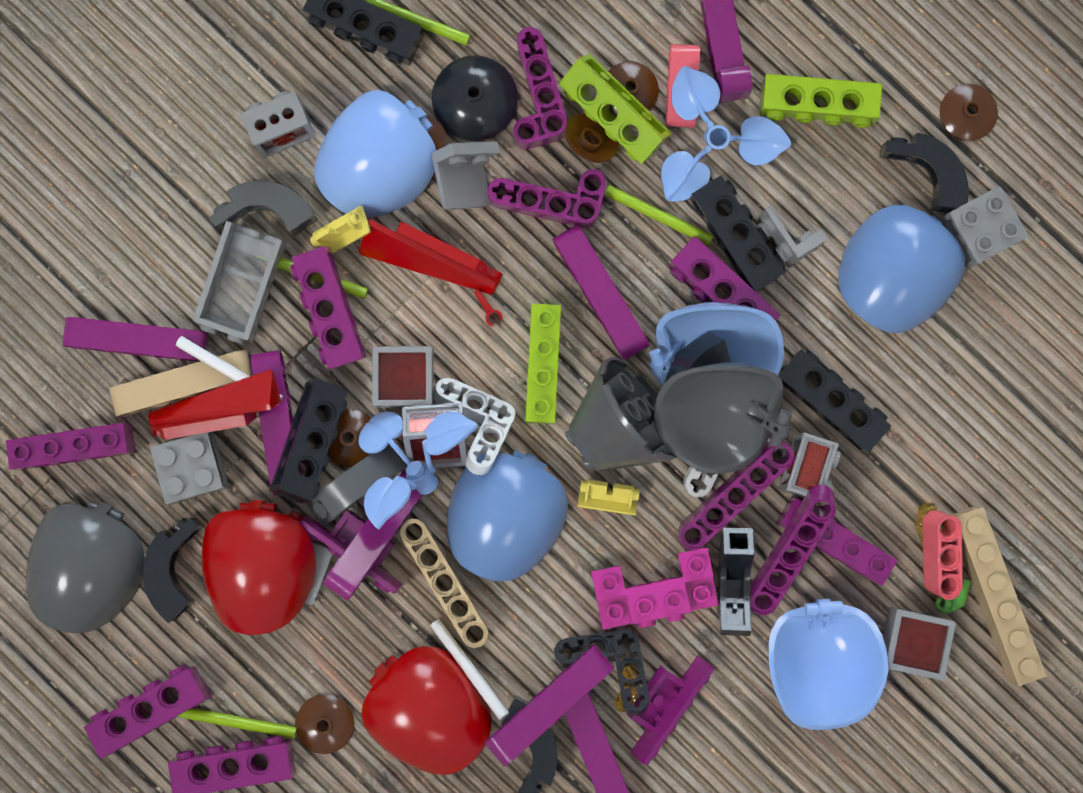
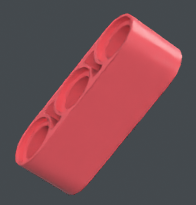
(679, 56)
(950, 565)

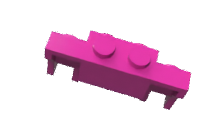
(656, 599)

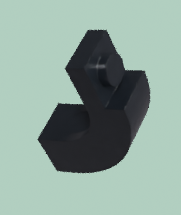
(940, 163)
(702, 351)
(159, 570)
(733, 587)
(543, 753)

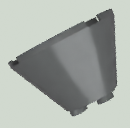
(617, 421)

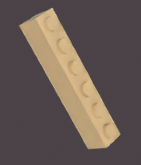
(998, 599)

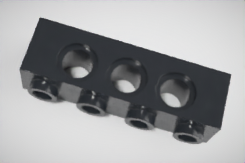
(398, 51)
(721, 227)
(874, 420)
(287, 479)

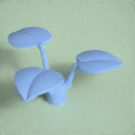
(694, 95)
(389, 496)

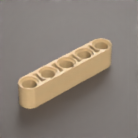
(174, 385)
(446, 598)

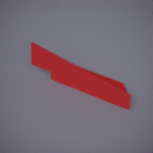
(427, 255)
(217, 409)

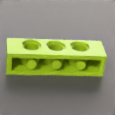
(863, 94)
(630, 111)
(543, 364)

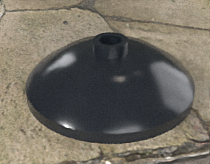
(480, 116)

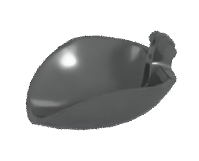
(721, 415)
(82, 567)

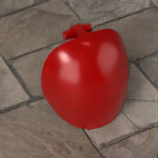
(257, 567)
(426, 711)

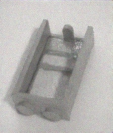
(239, 282)

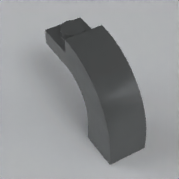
(264, 196)
(354, 484)

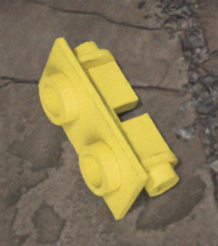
(342, 231)
(619, 499)

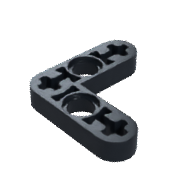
(613, 653)

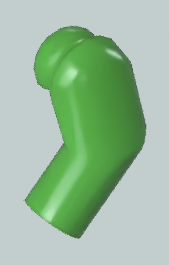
(948, 606)

